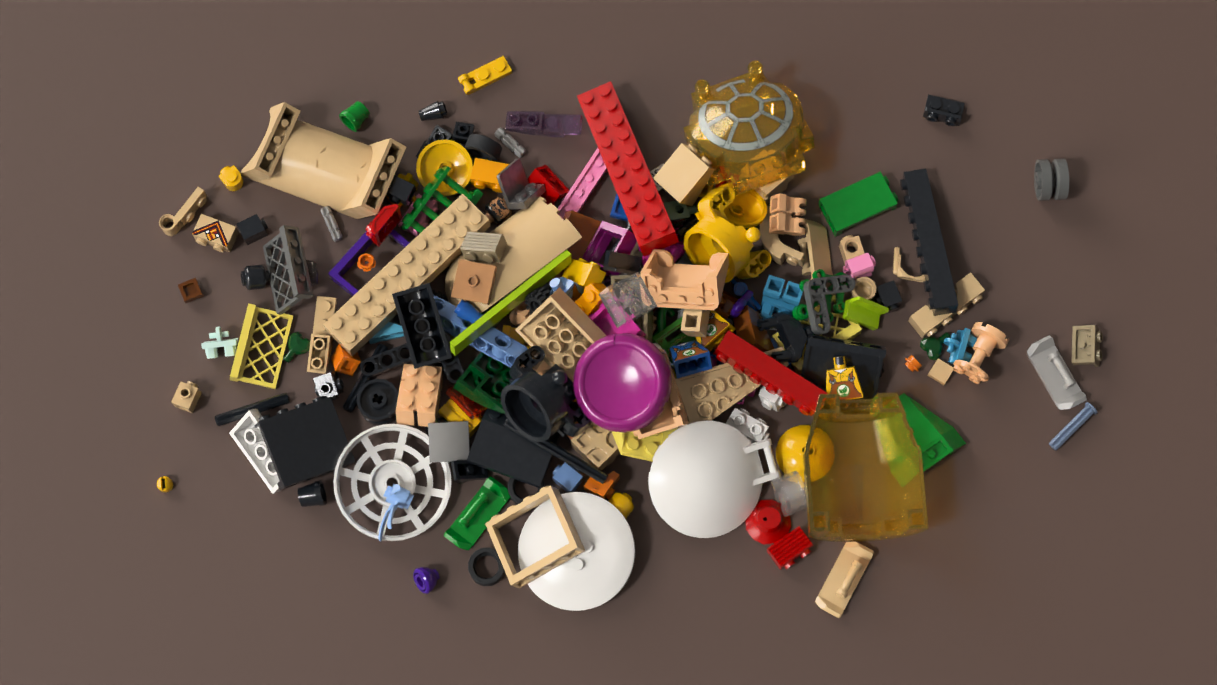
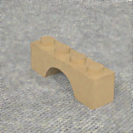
(967, 291)

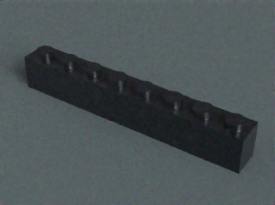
(929, 242)

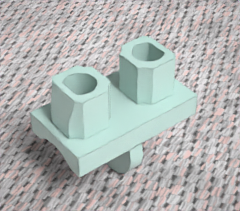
(211, 346)

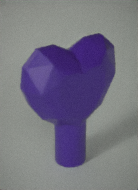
(741, 304)

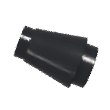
(434, 111)

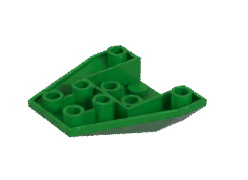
(931, 433)

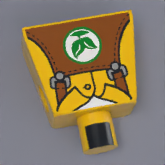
(716, 329)
(843, 380)

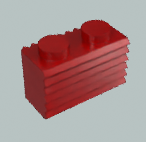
(790, 548)

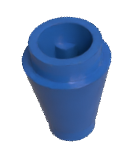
(467, 311)

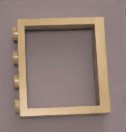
(549, 562)

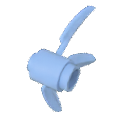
(397, 497)

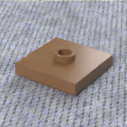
(474, 281)

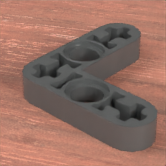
(818, 296)

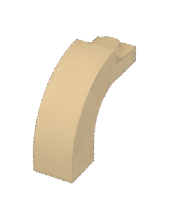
(776, 248)

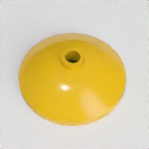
(441, 154)
(747, 209)
(789, 450)

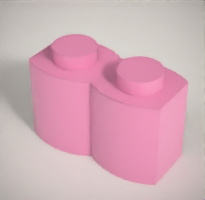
(860, 266)

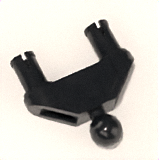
(791, 334)

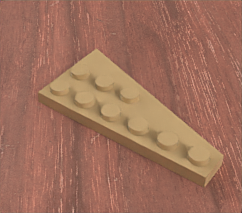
(715, 390)

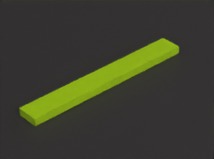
(510, 302)

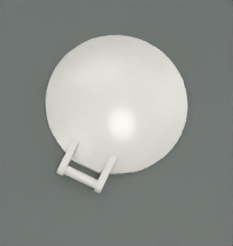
(708, 478)

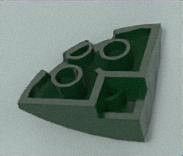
(484, 382)

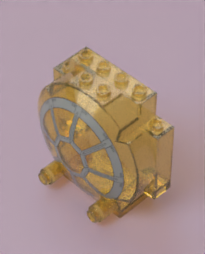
(749, 130)

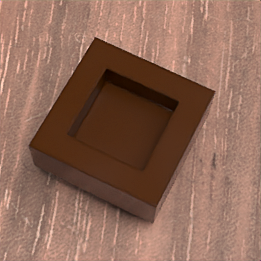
(190, 290)

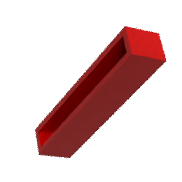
(768, 372)

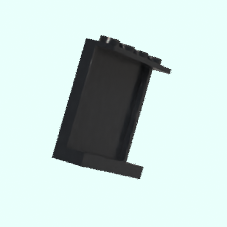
(864, 356)
(304, 441)

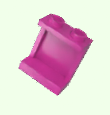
(606, 324)

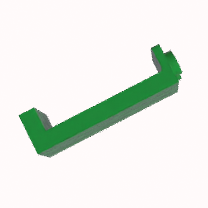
(857, 203)

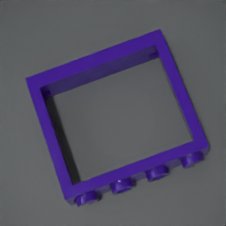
(352, 256)

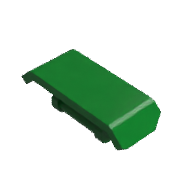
(472, 520)

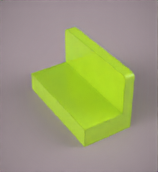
(864, 312)

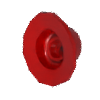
(773, 528)

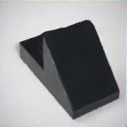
(466, 471)

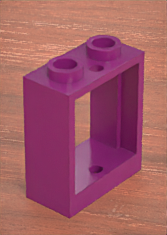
(602, 239)

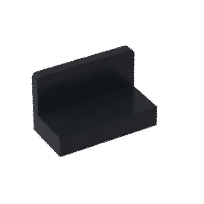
(622, 263)

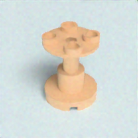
(987, 340)

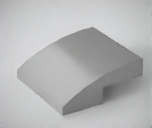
(448, 441)

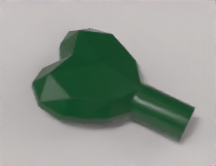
(297, 346)
(933, 346)

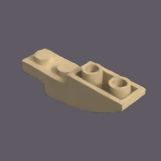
(321, 340)

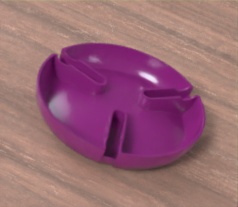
(622, 382)

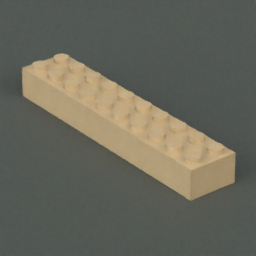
(414, 266)

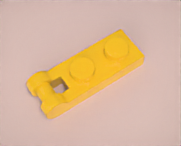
(485, 75)

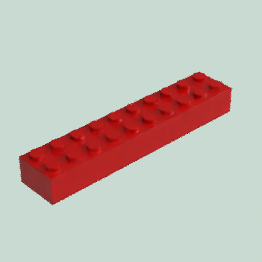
(627, 169)

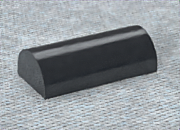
(422, 325)

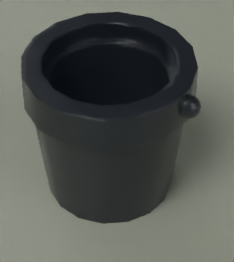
(312, 494)

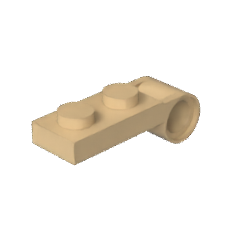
(185, 214)

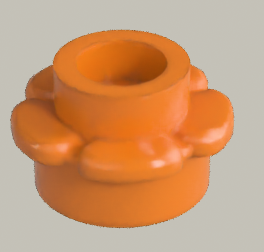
(366, 257)
(912, 363)

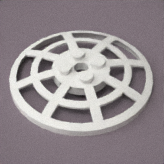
(384, 471)

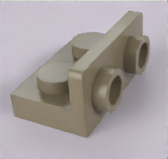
(1086, 345)

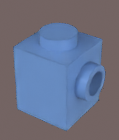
(567, 477)

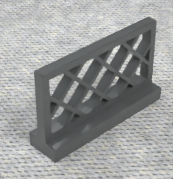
(295, 269)

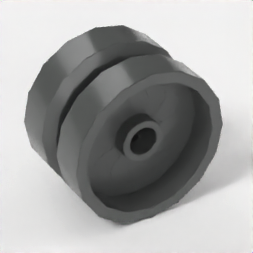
(1051, 179)

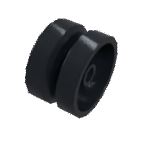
(368, 399)

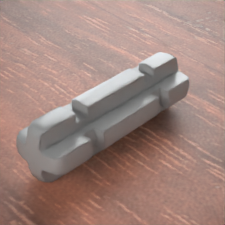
(510, 142)
(331, 223)

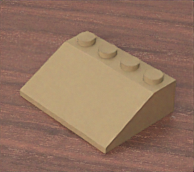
(560, 331)

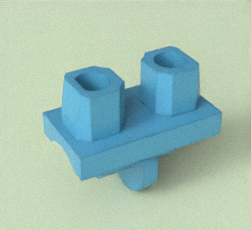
(958, 343)

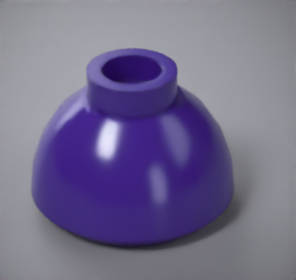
(425, 579)

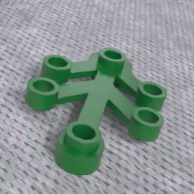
(797, 310)

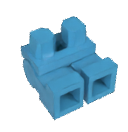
(777, 298)

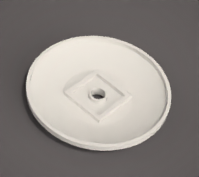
(595, 573)

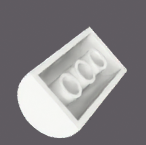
(255, 449)

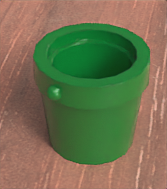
(354, 116)

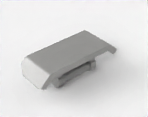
(1055, 374)

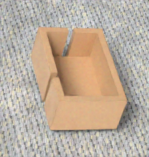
(419, 392)

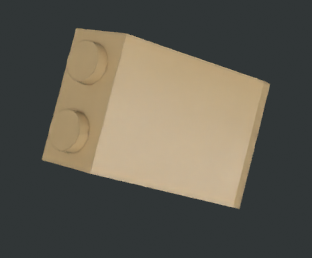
(685, 174)

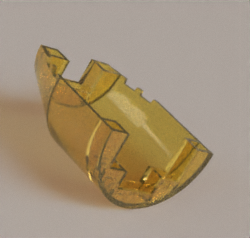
(863, 471)

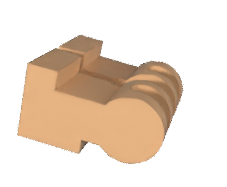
(782, 221)

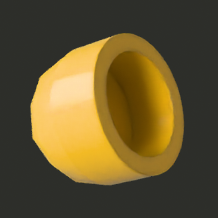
(168, 484)

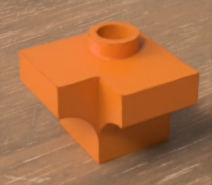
(602, 490)

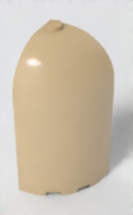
(532, 240)

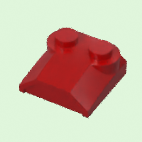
(383, 223)

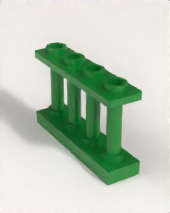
(430, 190)

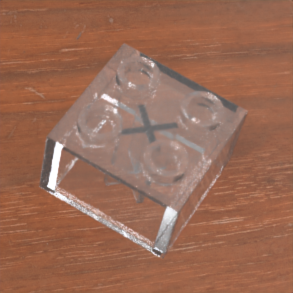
(627, 300)

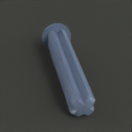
(1072, 426)

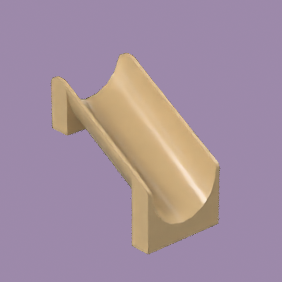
(324, 164)

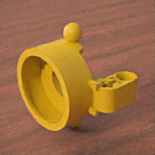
(718, 235)

